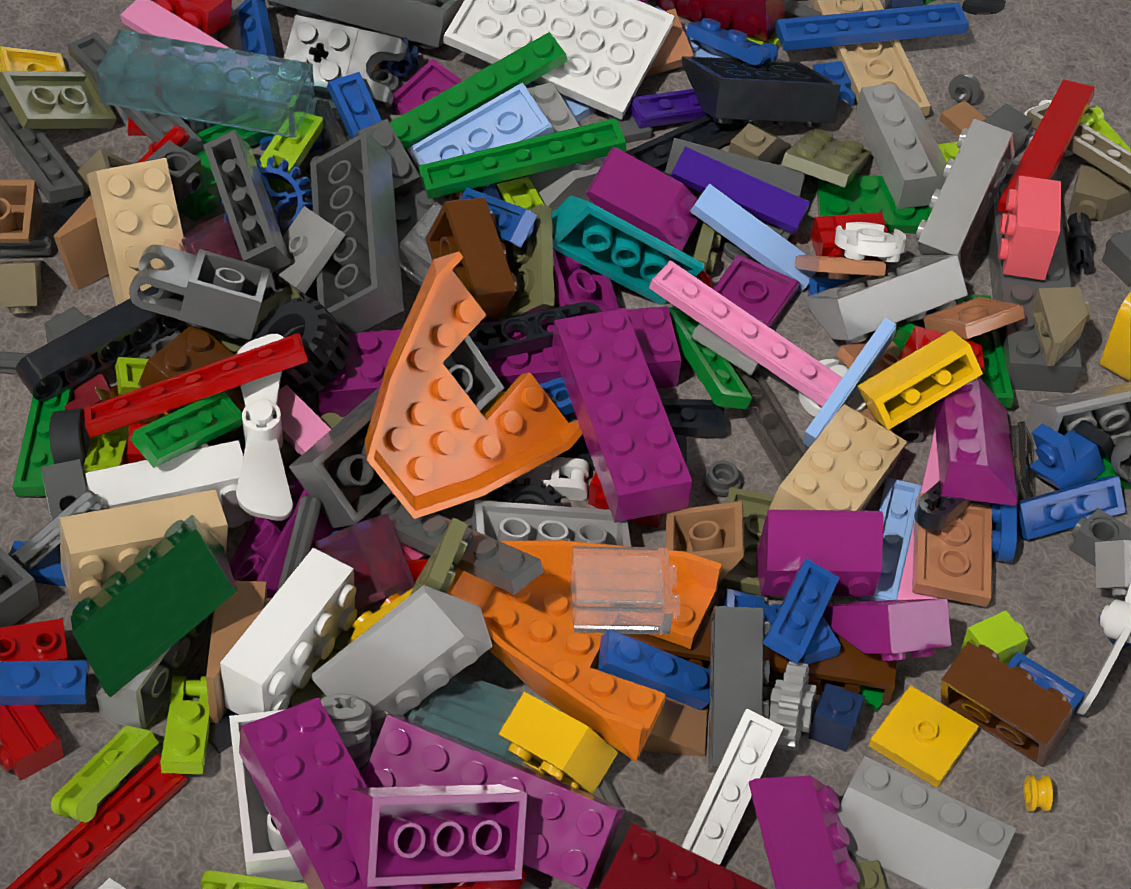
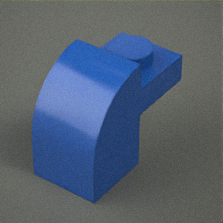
(1065, 459)

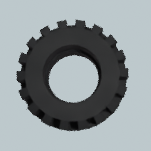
(323, 340)

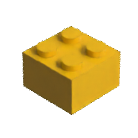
(557, 744)

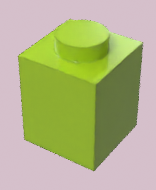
(999, 634)

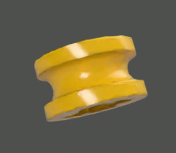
(1038, 793)

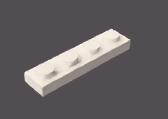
(730, 788)

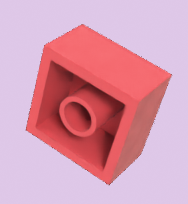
(1030, 227)

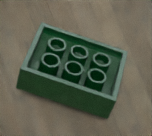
(152, 603)

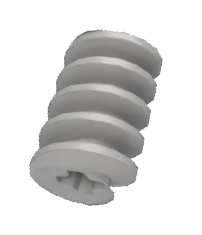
(352, 721)

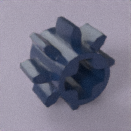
(404, 66)

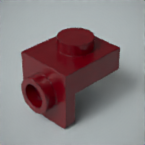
(92, 392)

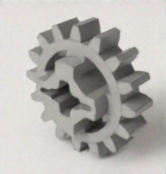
(793, 705)

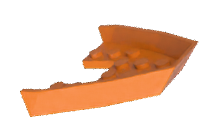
(428, 432)
(537, 641)

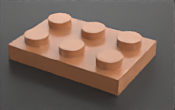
(956, 558)

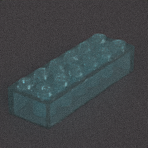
(206, 83)

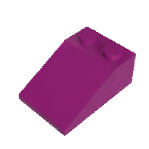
(644, 198)
(581, 284)
(892, 626)

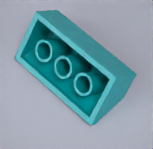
(614, 247)

